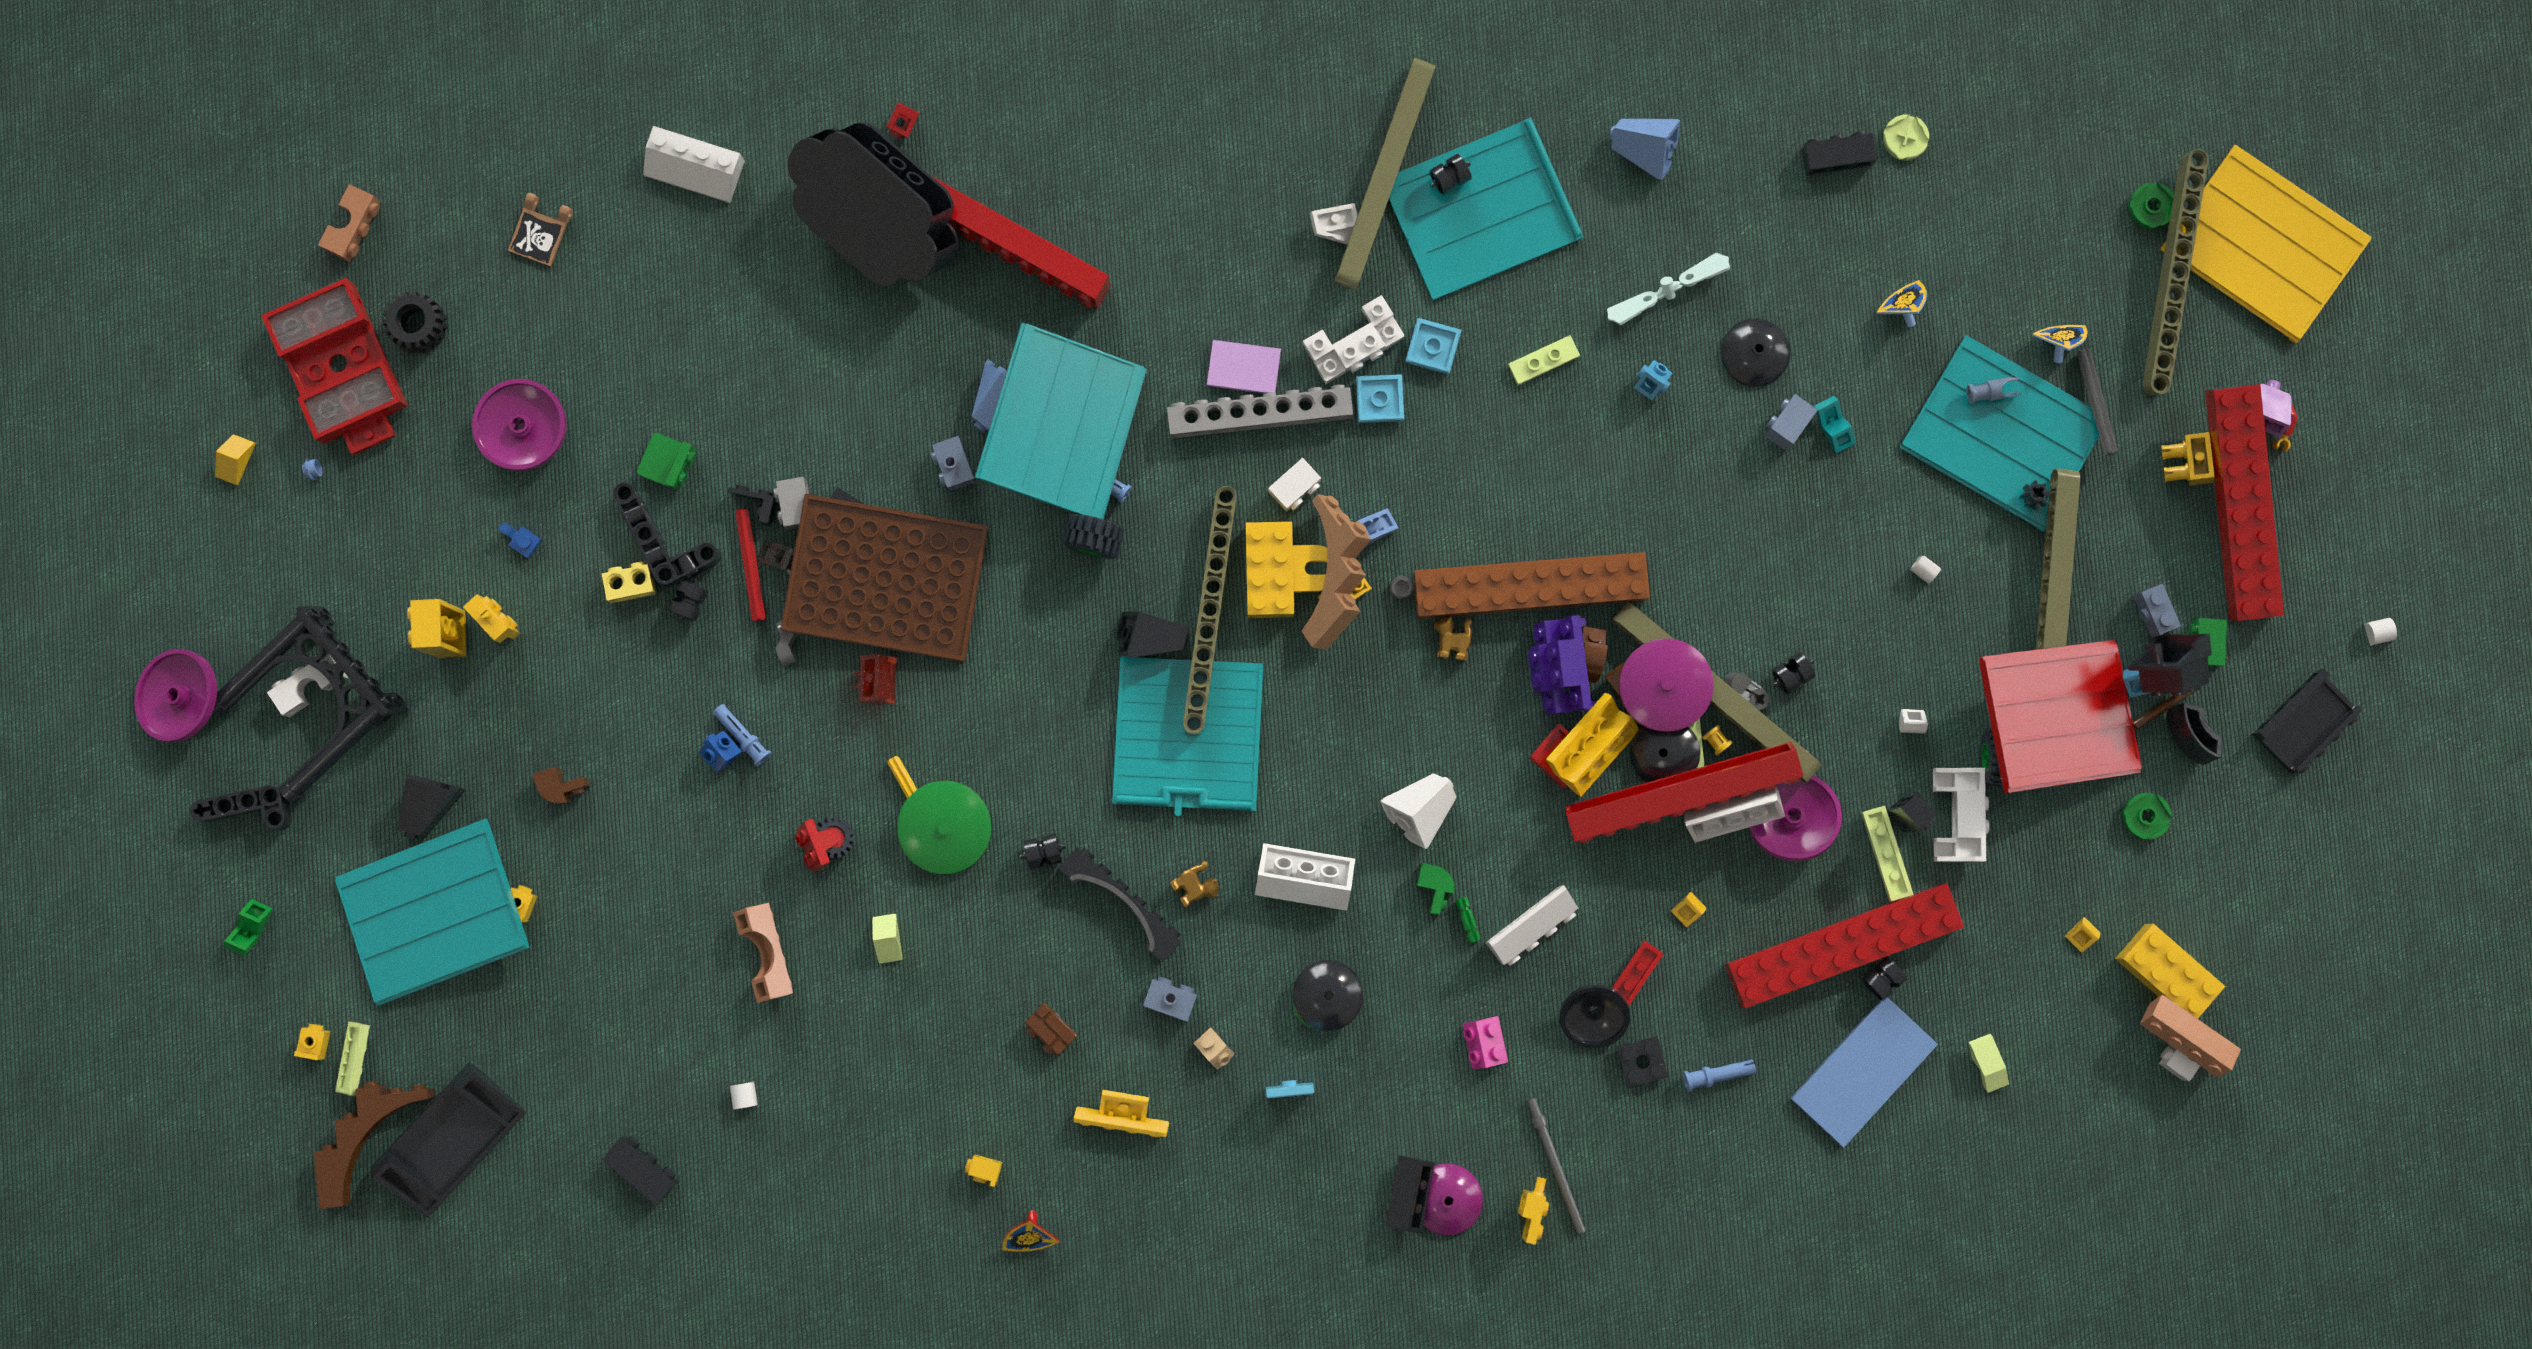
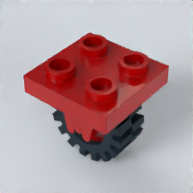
(824, 841)

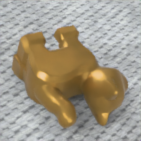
(1453, 641)
(1192, 885)

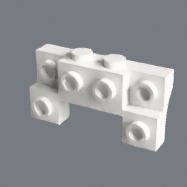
(1357, 347)
(1968, 815)

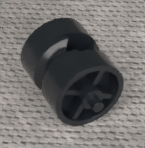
(1451, 174)
(688, 600)
(1794, 672)
(1042, 851)

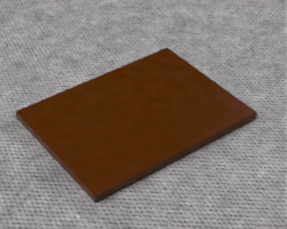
(884, 578)

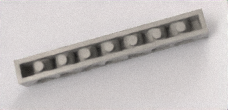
(1272, 418)

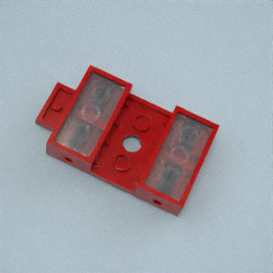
(343, 402)

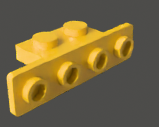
(1122, 1113)

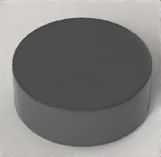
(1401, 587)

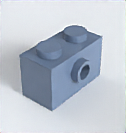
(1790, 423)
(953, 464)
(2156, 610)
(1170, 999)

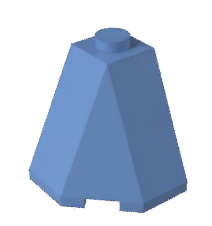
(1647, 143)
(988, 395)

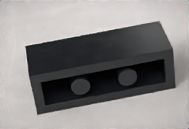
(1839, 153)
(1912, 813)
(640, 1169)
(1410, 1194)

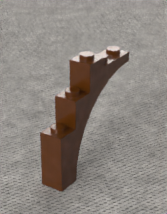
(336, 1163)

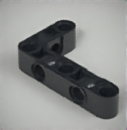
(684, 565)

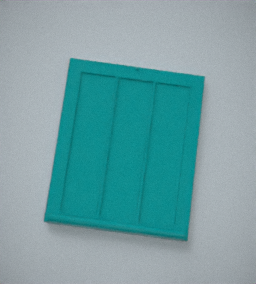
(1491, 222)
(1061, 422)
(2003, 441)
(431, 912)

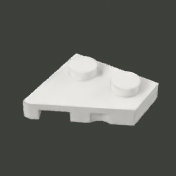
(1334, 222)

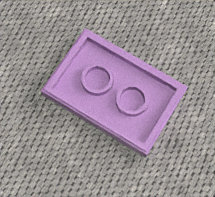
(1243, 367)

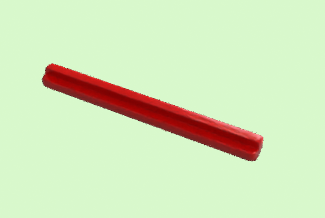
(750, 565)

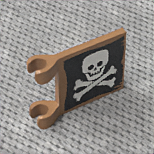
(539, 235)

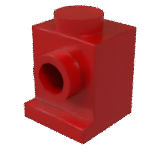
(909, 117)

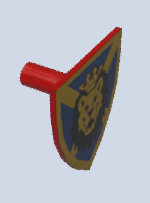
(1028, 1236)

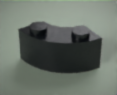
(2193, 734)

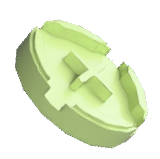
(1905, 137)

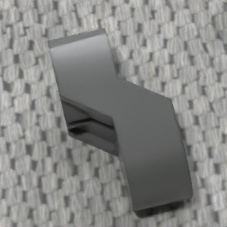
(784, 647)
(1756, 694)

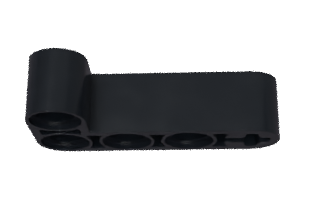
(239, 807)

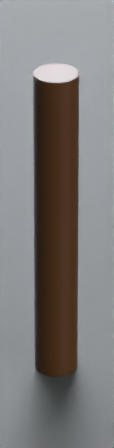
(2157, 710)

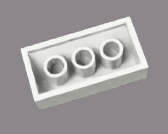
(692, 164)
(1734, 814)
(1305, 877)
(1532, 925)

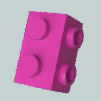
(1485, 1043)

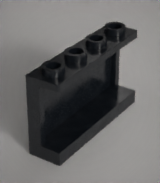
(2307, 723)

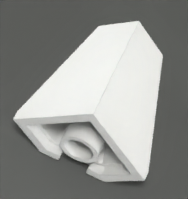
(1421, 808)

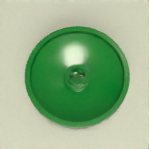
(944, 827)

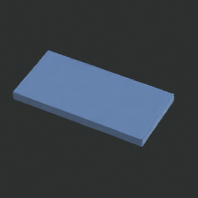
(1863, 1071)

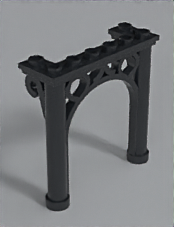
(315, 624)

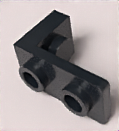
(765, 511)

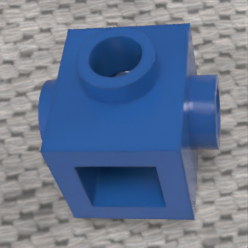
(719, 751)

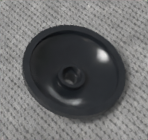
(1751, 366)
(1682, 755)
(1310, 990)
(1598, 1026)

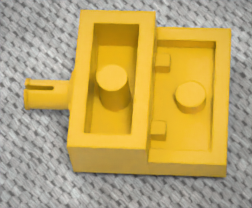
(489, 617)
(1533, 1207)

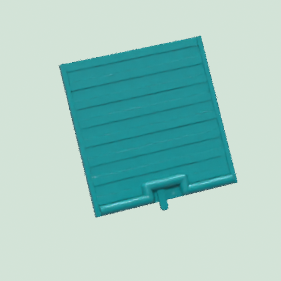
(1167, 766)

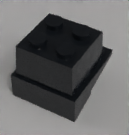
(2174, 664)

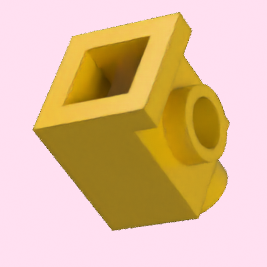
(527, 901)
(318, 1049)
(983, 1169)

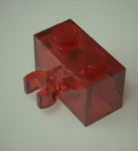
(877, 679)

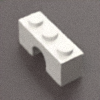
(289, 693)

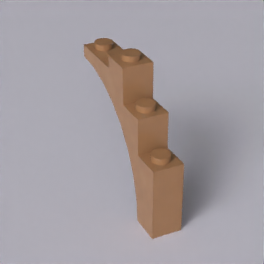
(1343, 573)

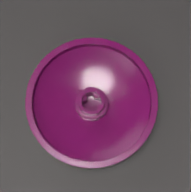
(519, 425)
(1666, 685)
(175, 695)
(1809, 822)

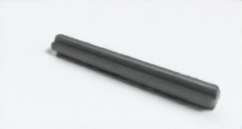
(2097, 402)

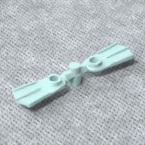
(1634, 306)

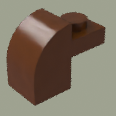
(1595, 652)
(554, 788)

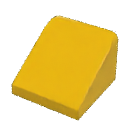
(1688, 909)
(2083, 935)

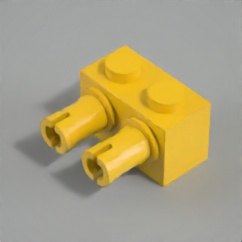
(2198, 453)

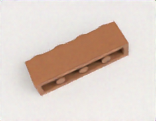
(2190, 1036)

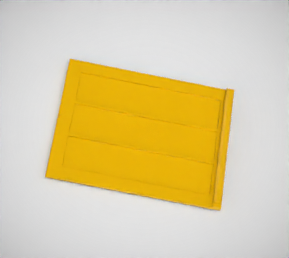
(2271, 244)

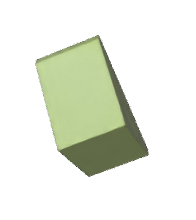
(887, 938)

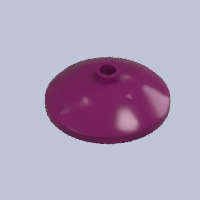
(1466, 1205)

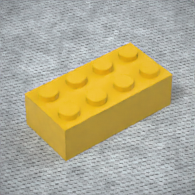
(437, 628)
(2169, 970)

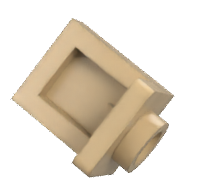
(1214, 1048)

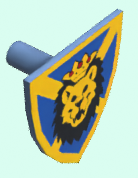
(1906, 301)
(2063, 338)

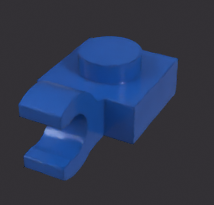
(522, 540)

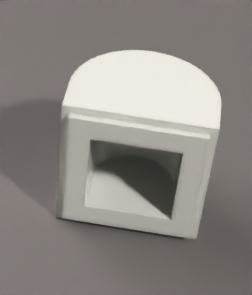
(1925, 569)
(2381, 631)
(1913, 721)
(743, 1095)

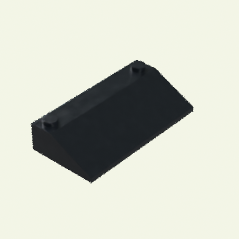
(447, 1140)

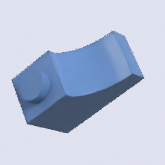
(1379, 524)

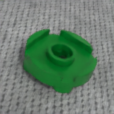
(2139, 205)
(2133, 814)

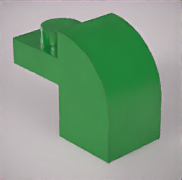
(1440, 881)

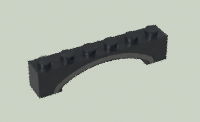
(1080, 867)

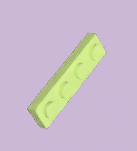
(1887, 853)

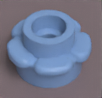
(312, 469)

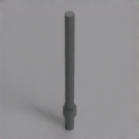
(1539, 1122)

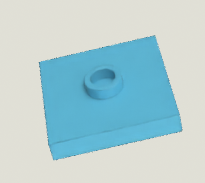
(1433, 346)
(1380, 398)
(1289, 1088)

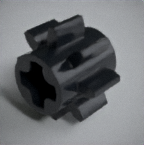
(2041, 493)

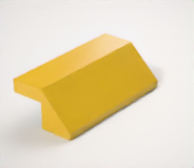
(1592, 745)

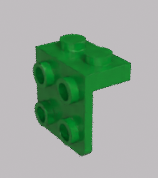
(667, 461)

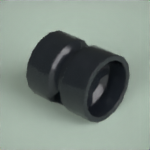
(1884, 979)

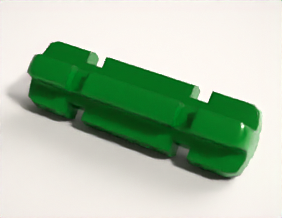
(1468, 920)

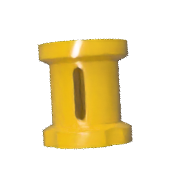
(1717, 739)

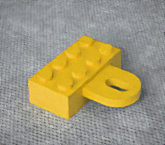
(1278, 569)

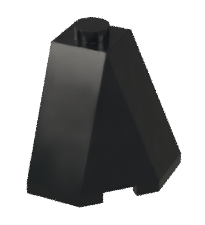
(1149, 635)
(425, 805)

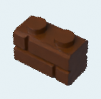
(1050, 1029)

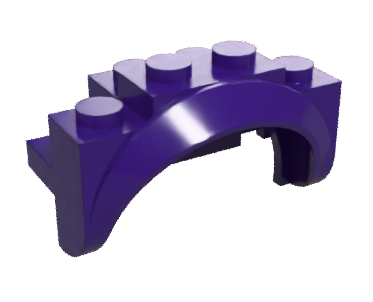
(1560, 666)

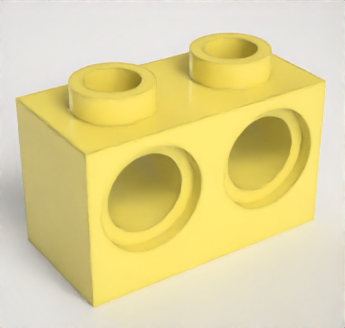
(629, 588)

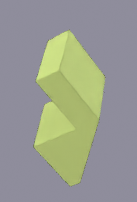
(1989, 1061)

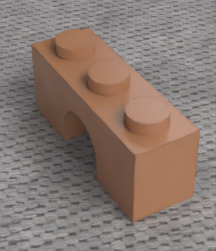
(346, 241)

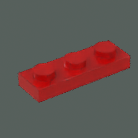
(1637, 971)

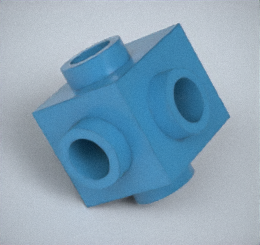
(1653, 379)

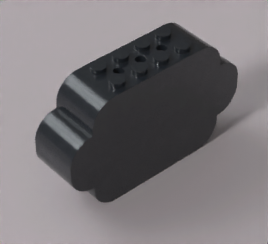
(873, 204)

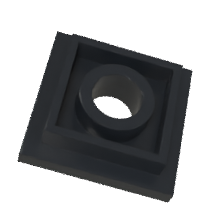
(1656, 1065)

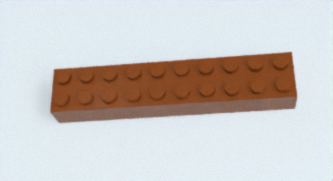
(1531, 585)

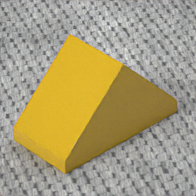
(233, 458)

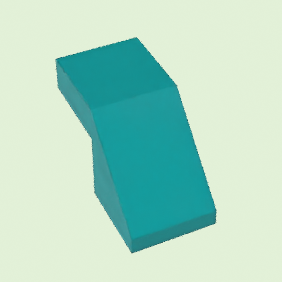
(1834, 426)

